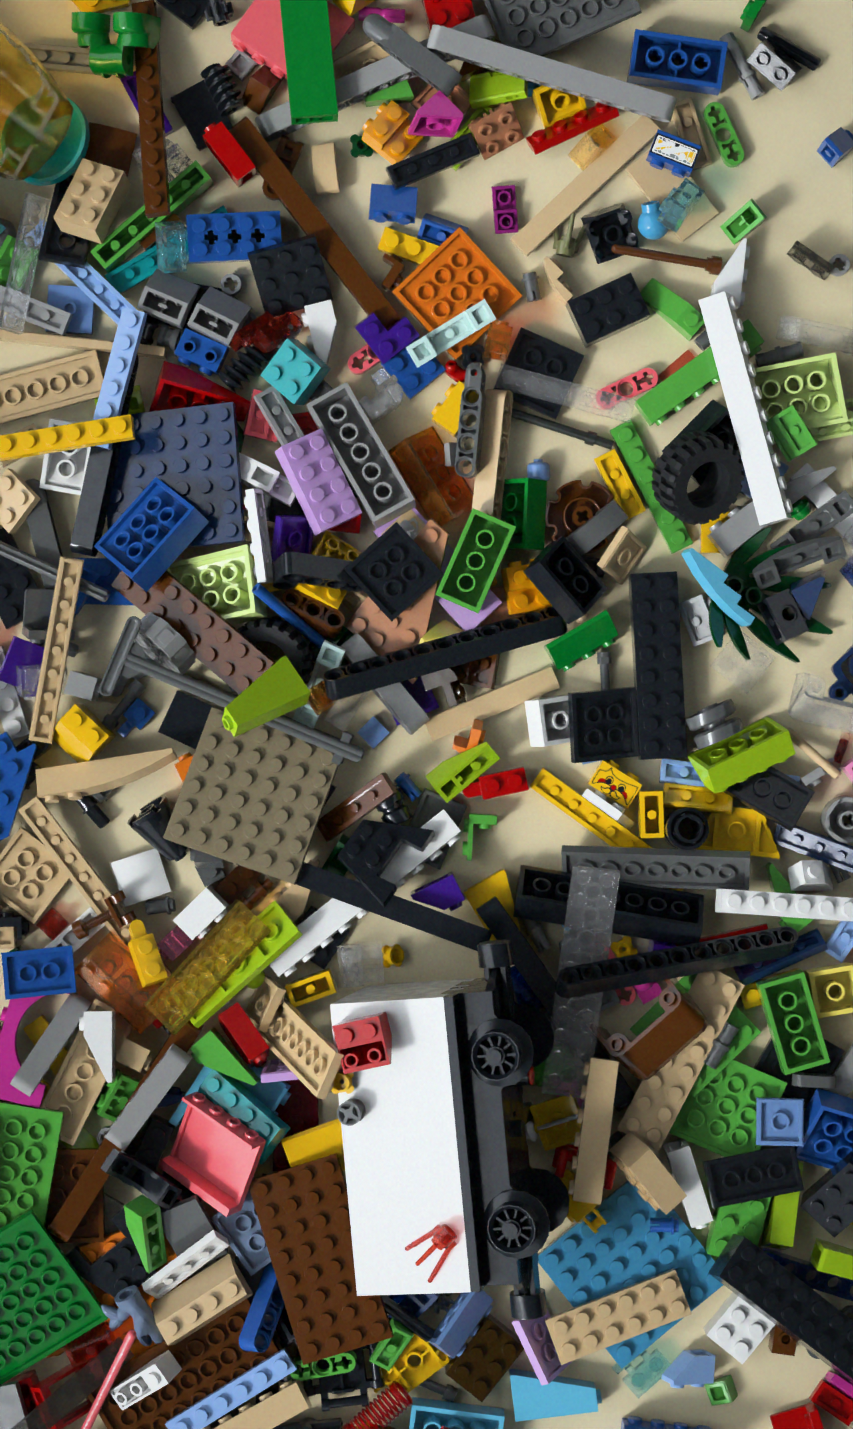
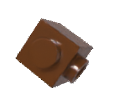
(781, 1342)

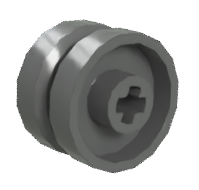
(714, 723)

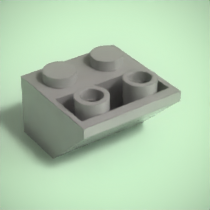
(168, 298)
(218, 316)

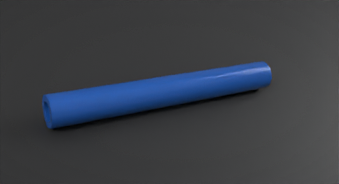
(288, 615)

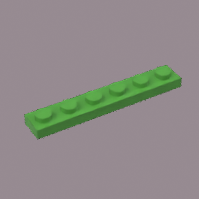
(641, 469)

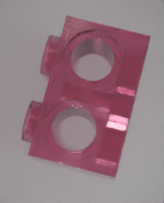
(174, 943)

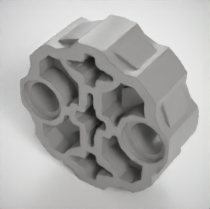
(165, 644)

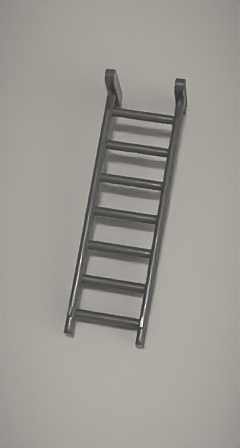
(132, 662)

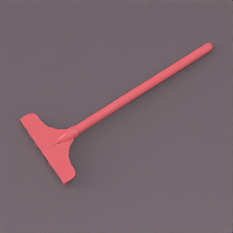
(109, 1380)

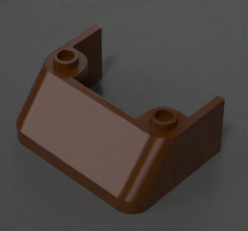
(663, 1038)

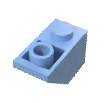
(691, 1368)

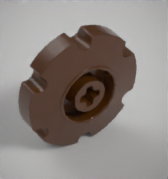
(575, 499)

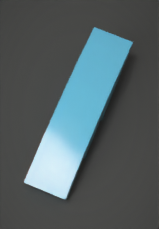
(712, 581)

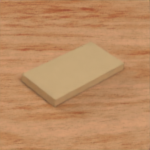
(657, 185)

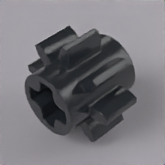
(219, 12)
(446, 1301)

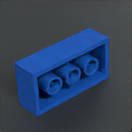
(682, 48)
(223, 224)

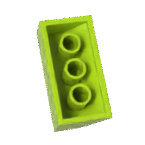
(742, 754)

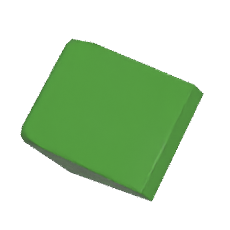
(722, 1390)

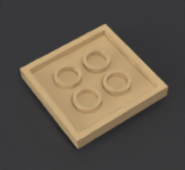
(29, 875)

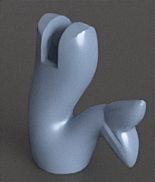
(132, 1303)

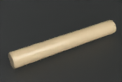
(814, 755)

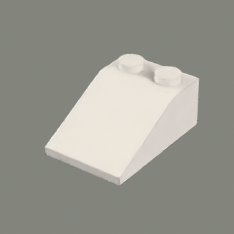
(64, 469)
(548, 721)
(100, 1034)

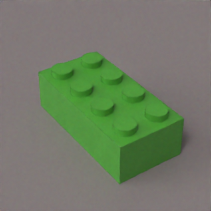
(475, 560)
(792, 1022)
(739, 1219)

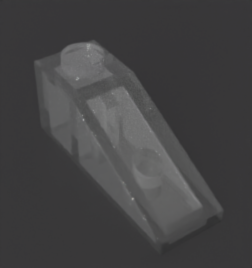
(345, 710)

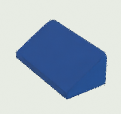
(437, 230)

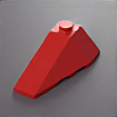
(185, 388)

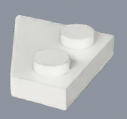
(613, 810)

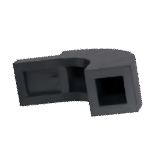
(142, 1177)

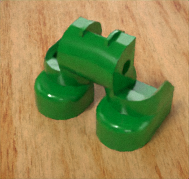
(118, 58)

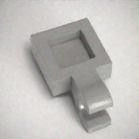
(814, 777)

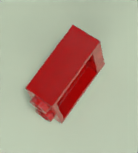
(229, 153)
(244, 1036)
(41, 1392)

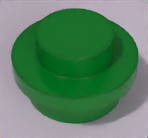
(800, 509)

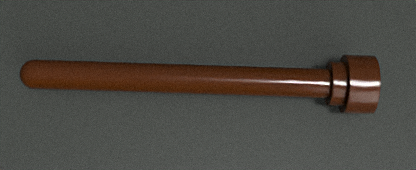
(711, 264)

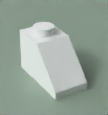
(810, 876)

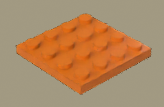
(452, 282)

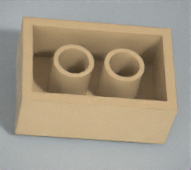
(92, 201)
(647, 1174)

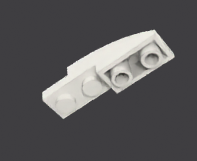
(263, 477)

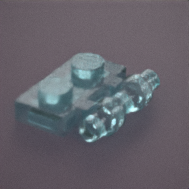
(644, 1374)

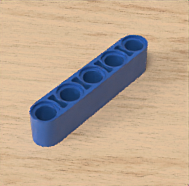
(263, 1313)

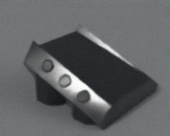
(609, 228)

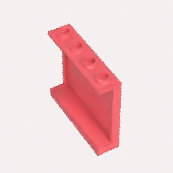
(262, 34)
(214, 1155)

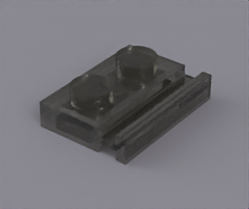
(810, 260)

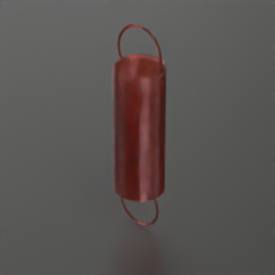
(840, 751)

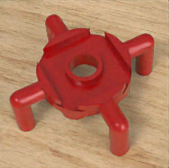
(566, 1152)

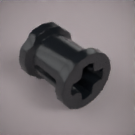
(148, 331)

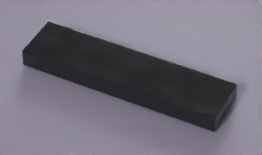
(432, 161)

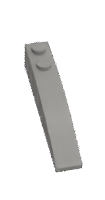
(744, 522)

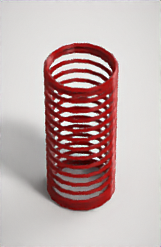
(399, 1398)

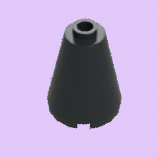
(152, 826)

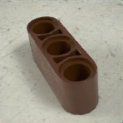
(322, 611)

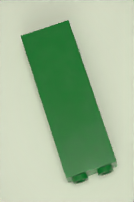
(309, 61)

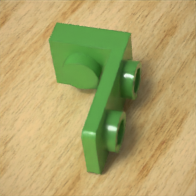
(484, 821)

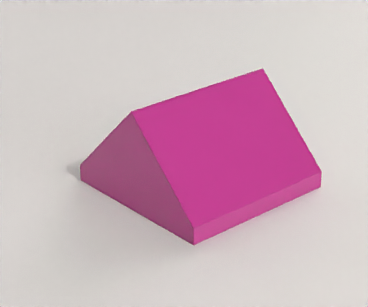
(436, 118)

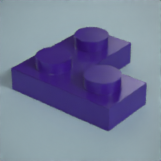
(386, 342)

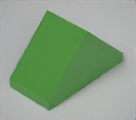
(743, 221)

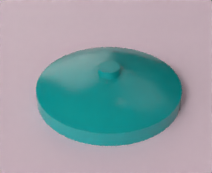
(69, 153)

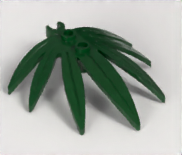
(740, 582)

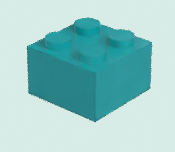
(295, 371)

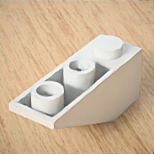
(734, 274)
(322, 326)
(146, 1380)

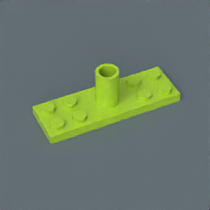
(251, 970)

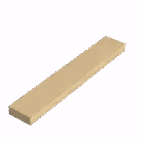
(492, 703)

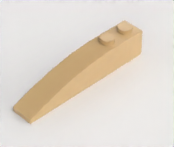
(99, 775)

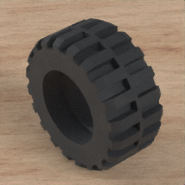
(717, 489)
(285, 637)

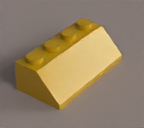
(315, 1144)

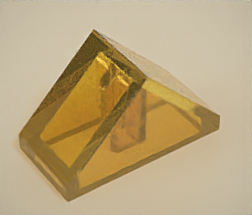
(591, 146)

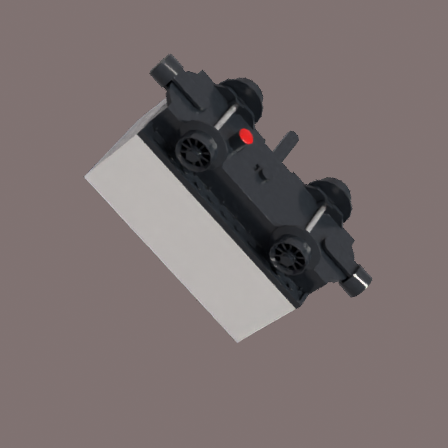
(450, 1138)

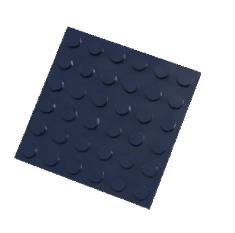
(193, 455)

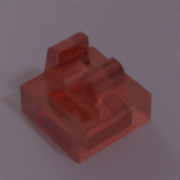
(52, 923)

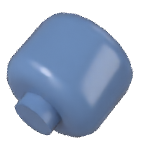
(538, 470)

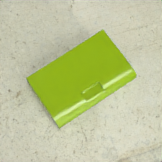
(495, 88)

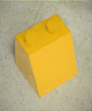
(82, 734)

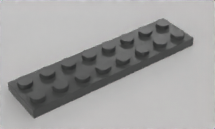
(666, 866)

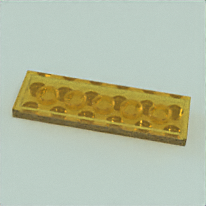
(207, 967)

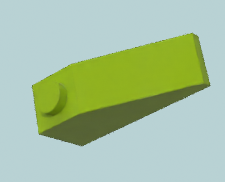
(461, 770)

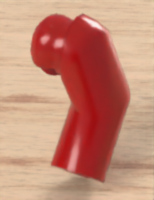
(454, 371)

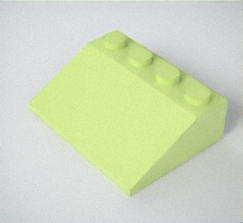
(807, 383)
(223, 583)

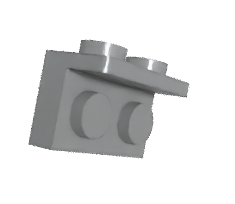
(696, 618)

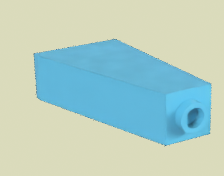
(558, 1398)

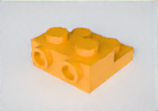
(389, 133)
(520, 592)

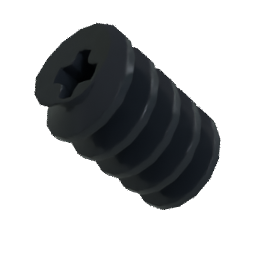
(222, 89)
(242, 368)

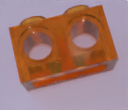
(498, 340)

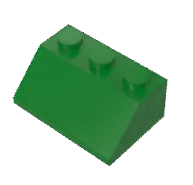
(526, 509)
(582, 641)

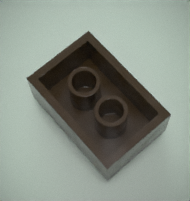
(485, 1358)

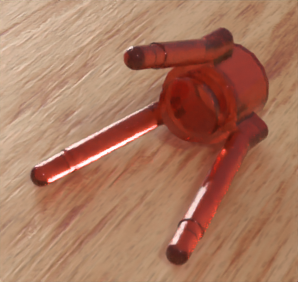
(442, 1238)

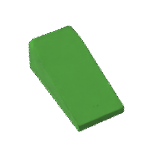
(398, 93)
(389, 1350)

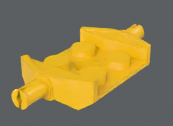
(411, 1376)

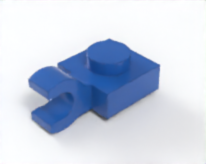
(137, 715)

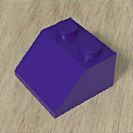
(440, 893)

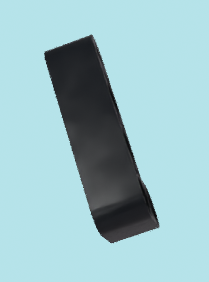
(312, 570)

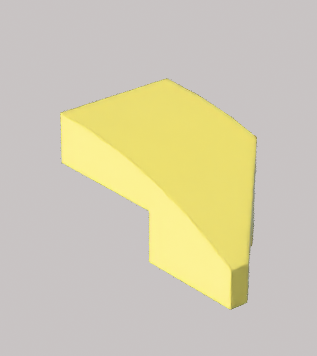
(440, 630)

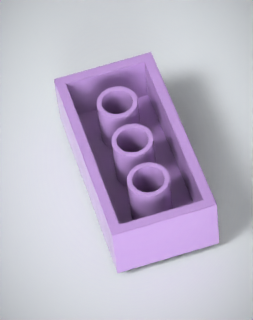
(318, 482)

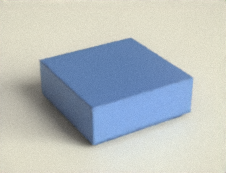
(373, 732)

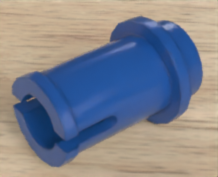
(408, 786)
(666, 1225)

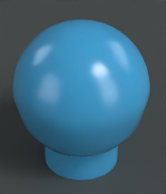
(648, 223)

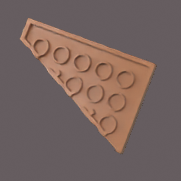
(413, 622)

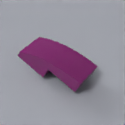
(504, 209)

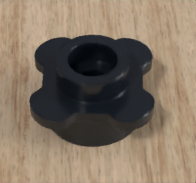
(468, 351)

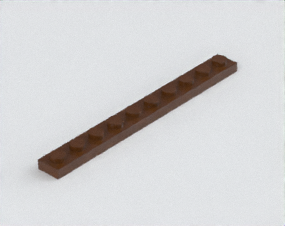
(151, 123)

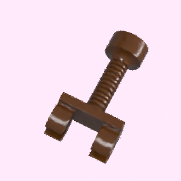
(82, 928)

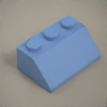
(461, 1322)

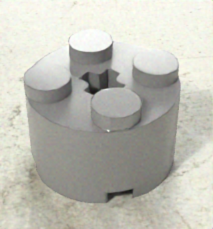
(832, 819)

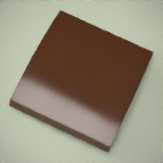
(111, 146)
(481, 672)

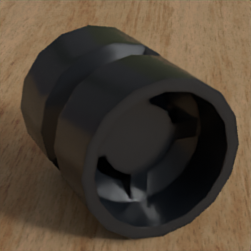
(394, 810)

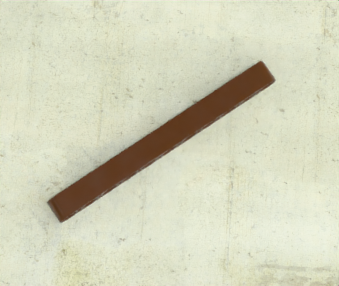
(313, 222)
(93, 1177)

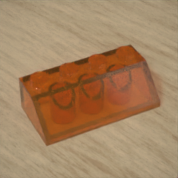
(436, 487)
(114, 978)

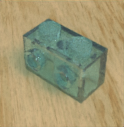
(679, 205)
(171, 246)

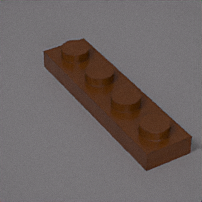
(356, 806)

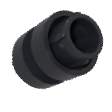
(699, 825)

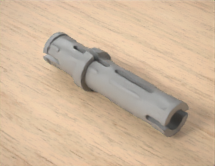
(746, 73)

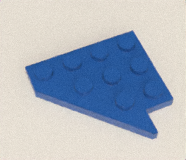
(13, 777)

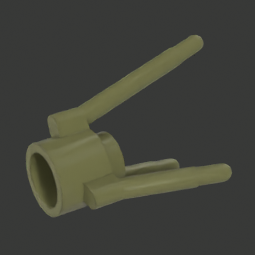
(566, 246)

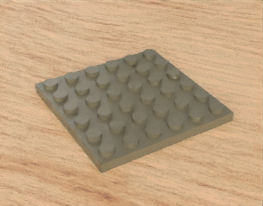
(252, 798)

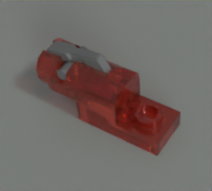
(267, 332)

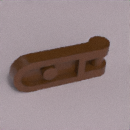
(289, 161)

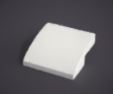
(140, 876)

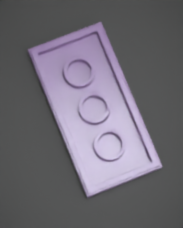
(276, 1071)

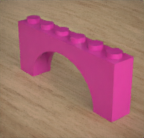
(9, 1056)

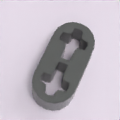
(814, 1080)

